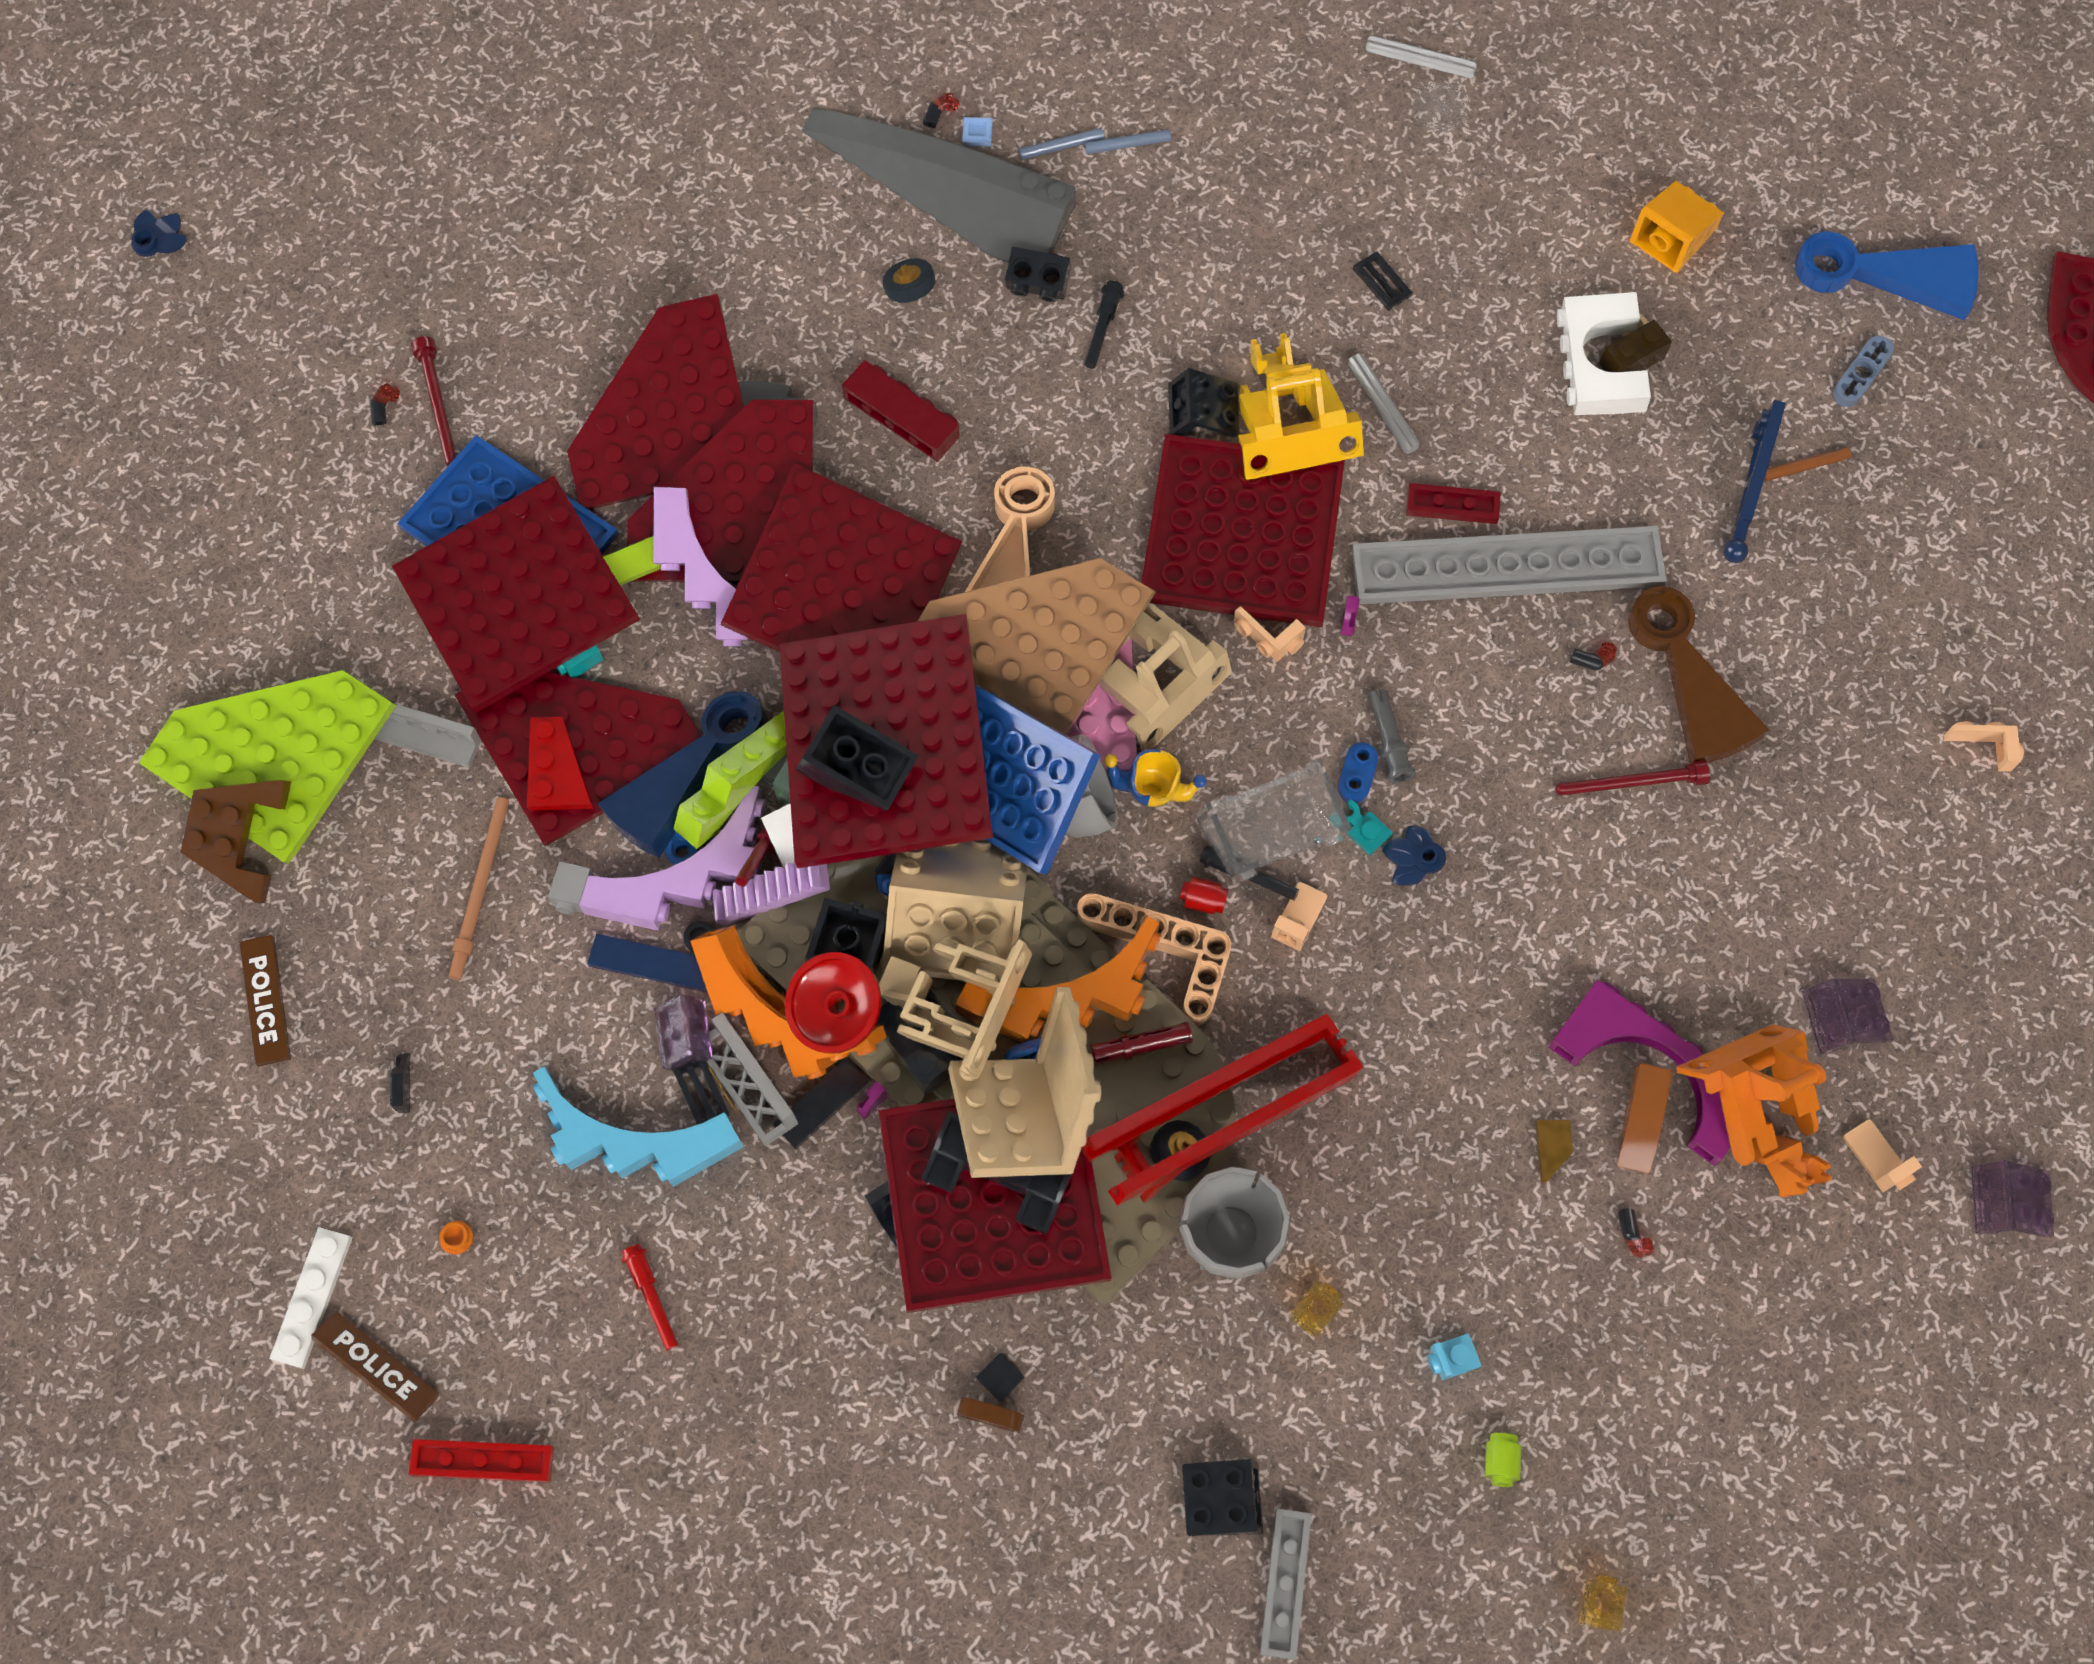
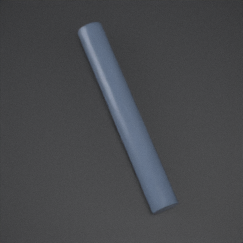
(1127, 141)
(1061, 143)

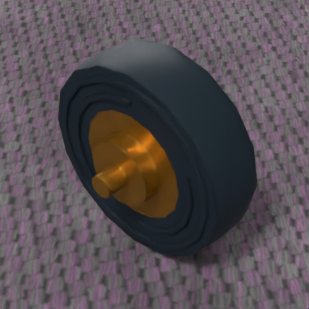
(909, 280)
(1173, 1138)

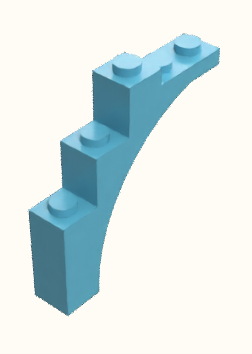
(678, 1152)

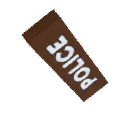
(265, 1000)
(375, 1366)

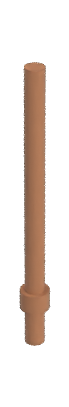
(463, 946)

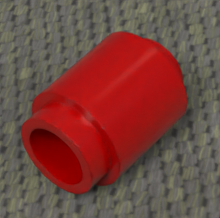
(1204, 895)

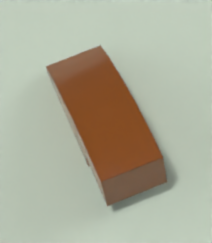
(1644, 1117)

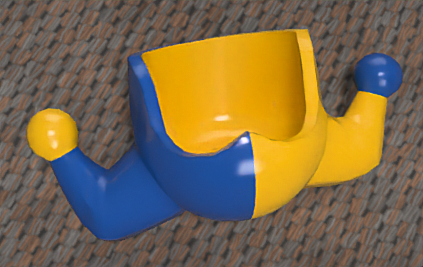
(1152, 778)

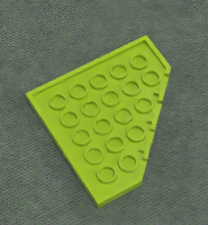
(288, 732)

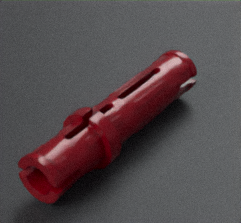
(1140, 1043)

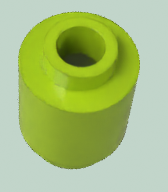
(1503, 1459)

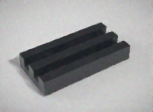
(1396, 299)
(690, 1068)

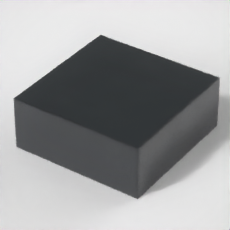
(1000, 1377)

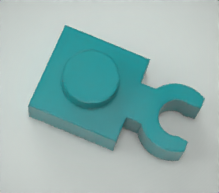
(1366, 831)

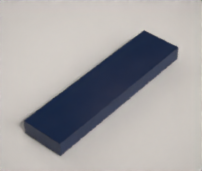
(646, 962)

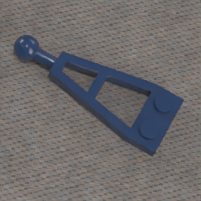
(1765, 433)

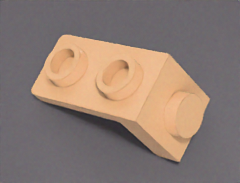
(1288, 641)
(2006, 739)
(1880, 1158)

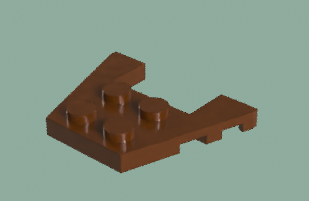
(220, 831)

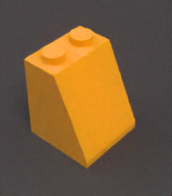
(1675, 225)

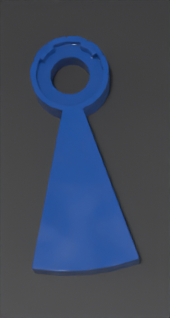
(1930, 276)

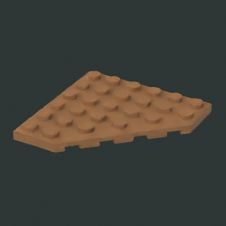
(1048, 635)

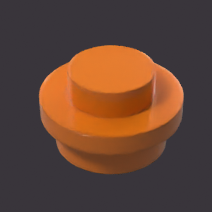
(456, 1237)

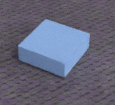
(977, 131)

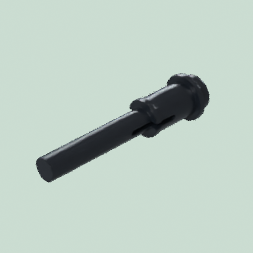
(1112, 293)
(1210, 858)

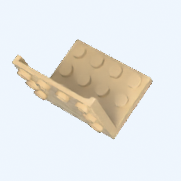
(952, 898)
(1030, 1112)

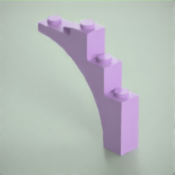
(677, 545)
(644, 898)

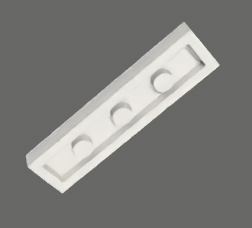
(311, 1298)

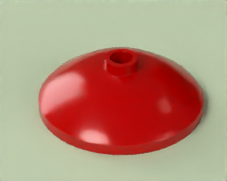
(815, 997)

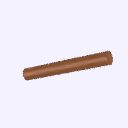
(1807, 463)

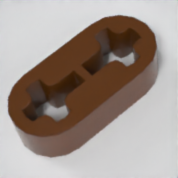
(990, 1414)

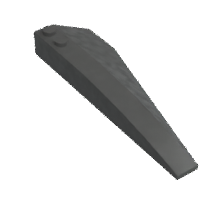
(961, 188)

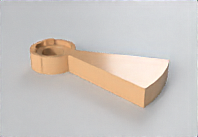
(1009, 554)

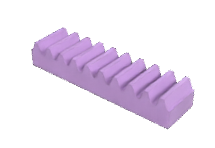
(768, 892)

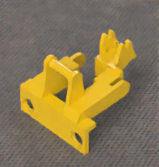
(1298, 444)

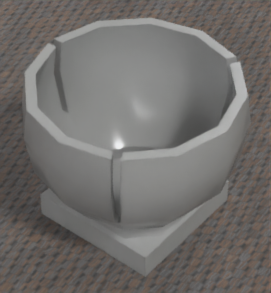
(1097, 807)
(1234, 1224)

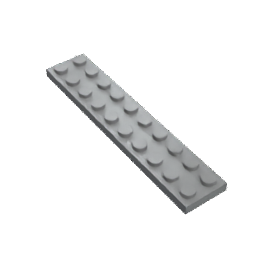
(1508, 565)

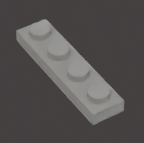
(1285, 1584)

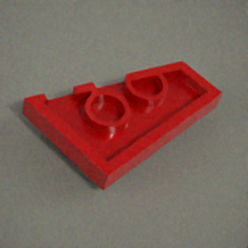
(553, 768)

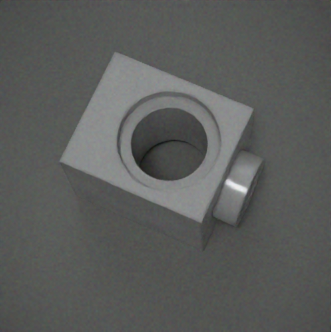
(568, 887)

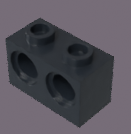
(1040, 266)

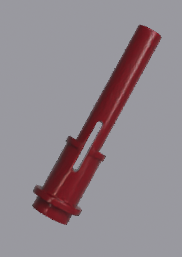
(755, 858)

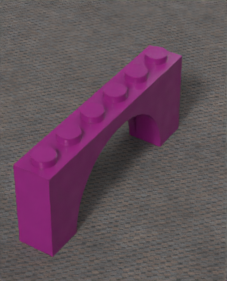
(1608, 1019)

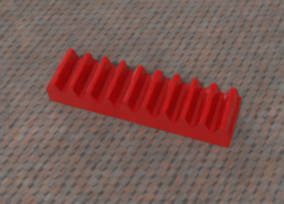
(481, 1460)

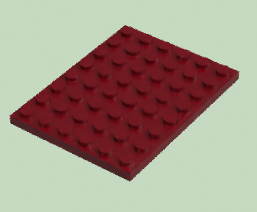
(918, 691)

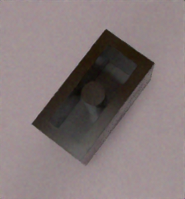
(1637, 349)

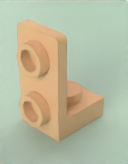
(1299, 917)

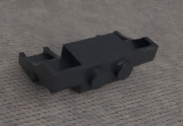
(1041, 1192)

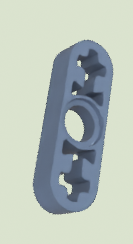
(1864, 360)

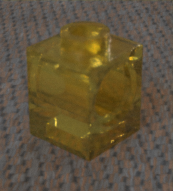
(1306, 1319)
(1591, 1615)

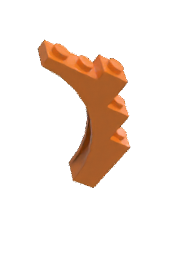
(1107, 988)
(741, 989)

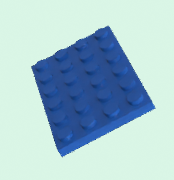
(477, 484)
(1031, 780)

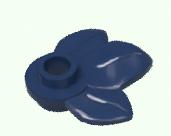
(161, 232)
(1410, 855)

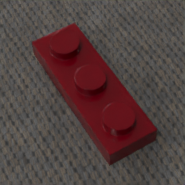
(1453, 503)

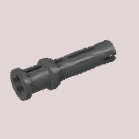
(1393, 749)

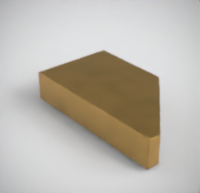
(1553, 1145)

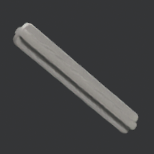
(1421, 56)
(1383, 403)

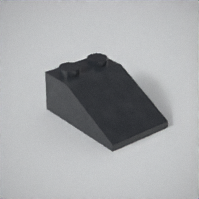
(856, 760)
(923, 1063)

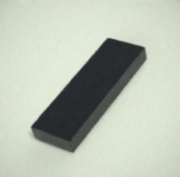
(824, 1101)

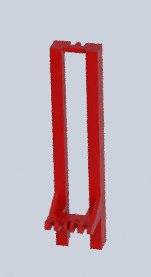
(1126, 1132)

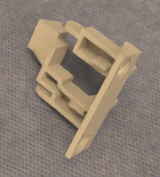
(1140, 690)
(908, 986)

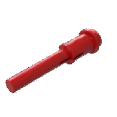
(644, 1280)

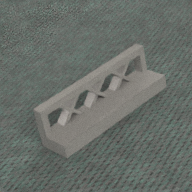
(442, 740)
(760, 1082)

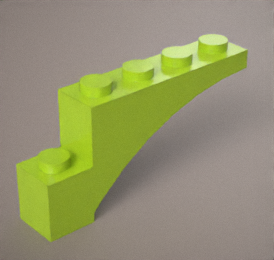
(729, 781)

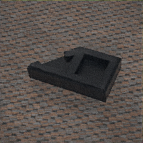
(400, 1084)

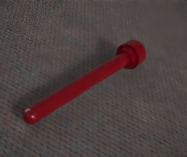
(425, 350)
(1695, 772)

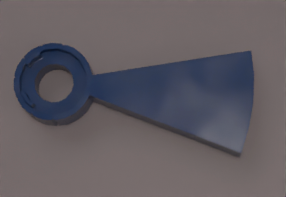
(649, 804)

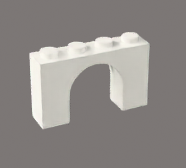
(1591, 388)

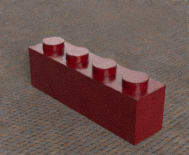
(901, 410)

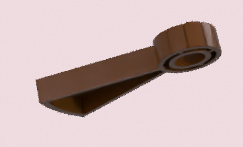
(1710, 712)

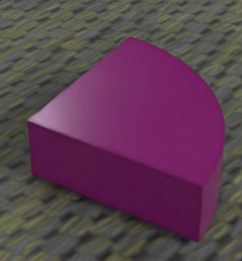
(1349, 617)
(877, 1095)

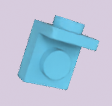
(1453, 1357)

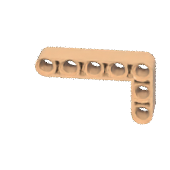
(1171, 929)

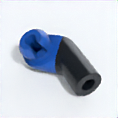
(883, 873)

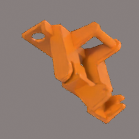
(1741, 1085)

